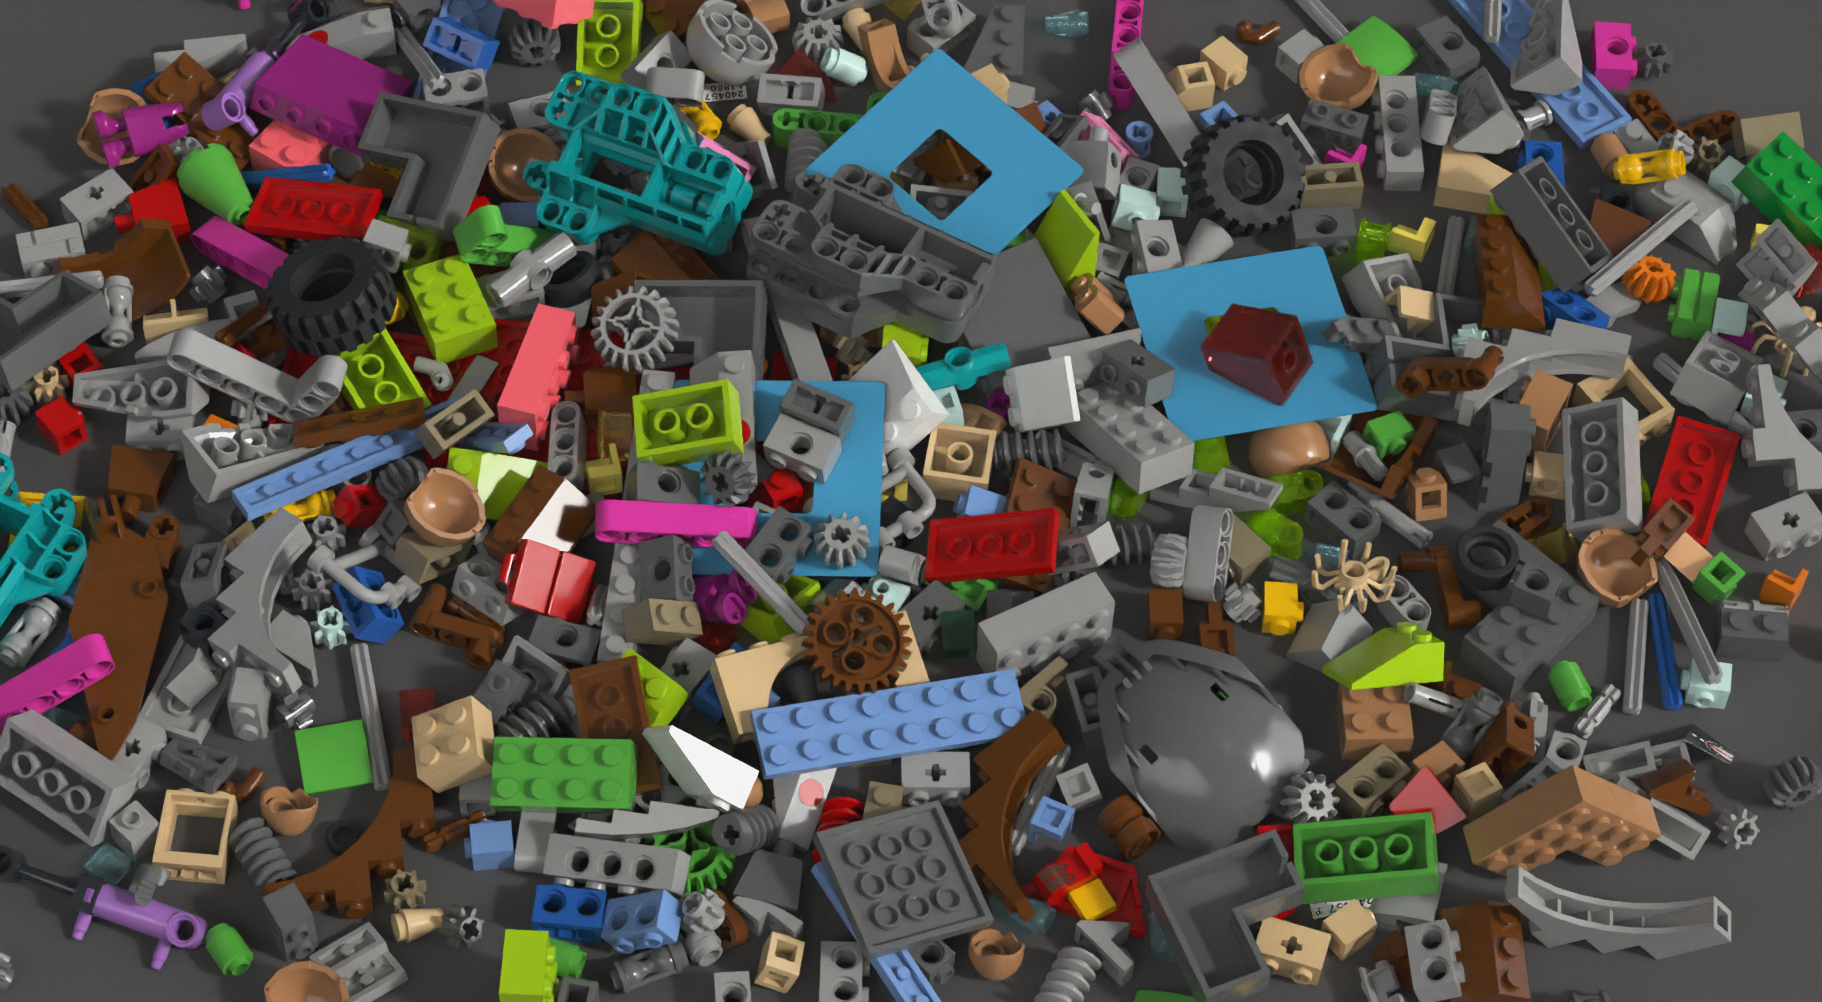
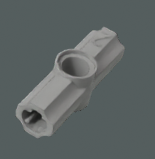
(531, 269)

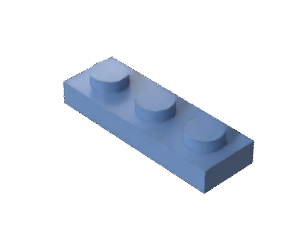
(498, 438)

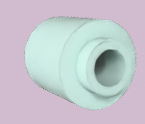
(844, 66)

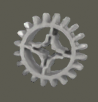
(612, 322)

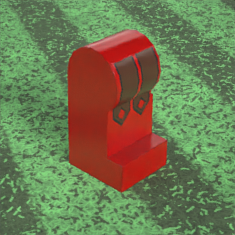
(1068, 874)

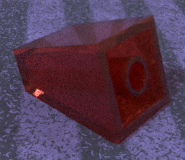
(1259, 351)

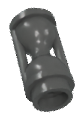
(1480, 710)
(632, 973)

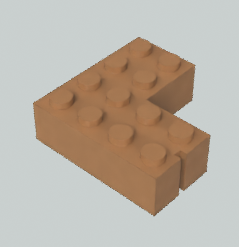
(1562, 814)

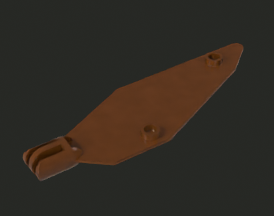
(125, 602)

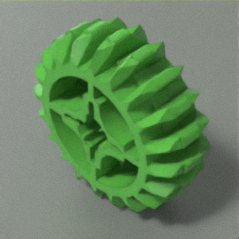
(712, 858)

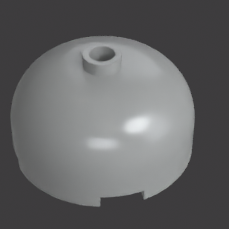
(729, 44)

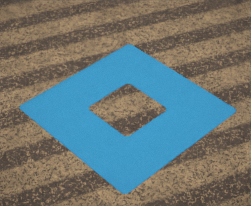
(944, 96)
(1295, 282)
(851, 486)

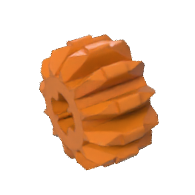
(1649, 279)

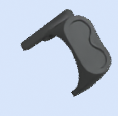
(145, 881)

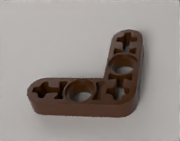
(1657, 113)

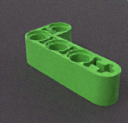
(828, 124)
(488, 241)

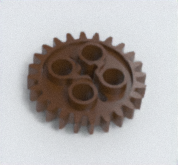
(873, 666)

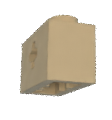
(1306, 945)

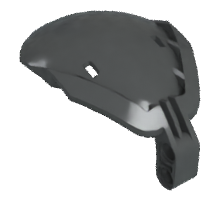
(1215, 760)

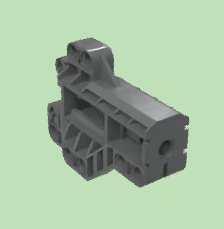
(866, 260)

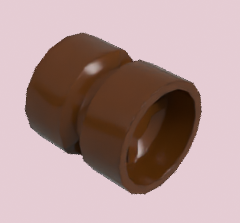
(1132, 831)

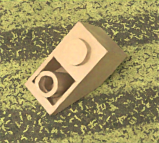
(1193, 85)

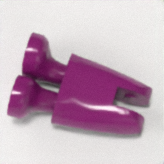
(143, 127)
(723, 597)

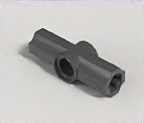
(1294, 572)

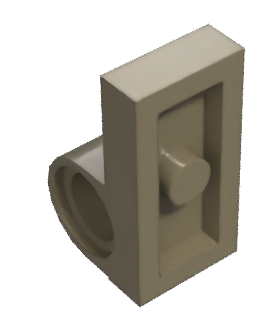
(1044, 687)

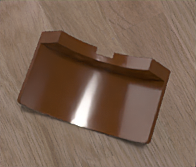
(147, 258)
(1398, 465)

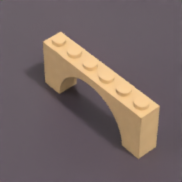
(746, 677)

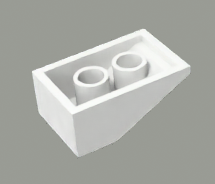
(1041, 395)
(909, 402)
(702, 770)

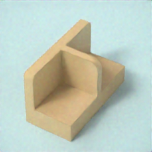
(161, 324)

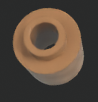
(1606, 151)

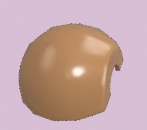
(1337, 77)
(111, 102)
(511, 155)
(1288, 449)
(445, 508)
(1609, 572)
(306, 983)

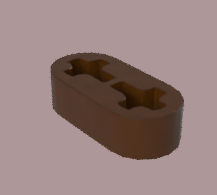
(1521, 516)
(733, 930)

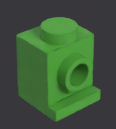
(1389, 434)
(1718, 578)

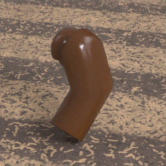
(1247, 34)
(247, 789)

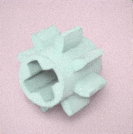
(1468, 331)
(330, 627)

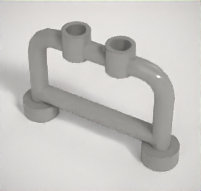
(909, 522)
(372, 546)

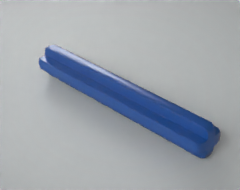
(313, 173)
(1664, 652)

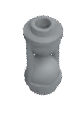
(118, 296)
(40, 620)
(700, 948)

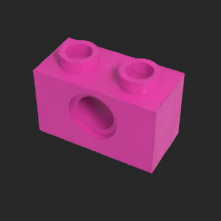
(1612, 54)

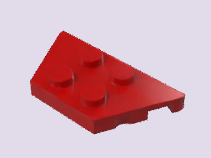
(1122, 885)

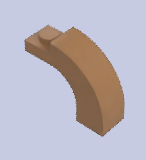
(883, 54)

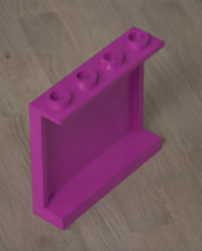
(324, 92)

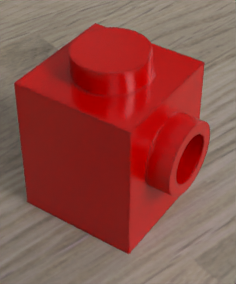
(61, 425)

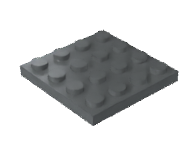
(902, 879)

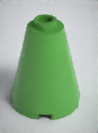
(216, 183)

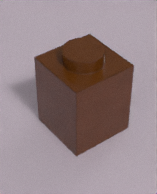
(1164, 614)

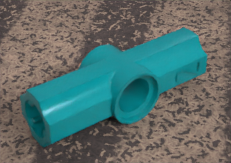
(963, 366)

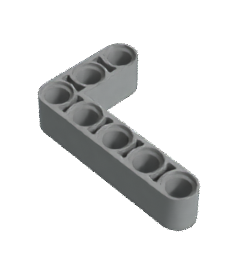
(933, 9)
(255, 381)

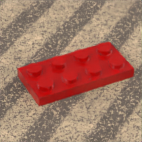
(312, 210)
(1695, 473)
(992, 546)

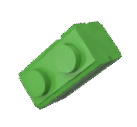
(1694, 304)

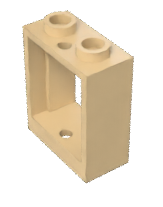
(1597, 387)
(195, 866)

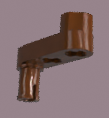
(1469, 373)
(1438, 561)
(478, 640)

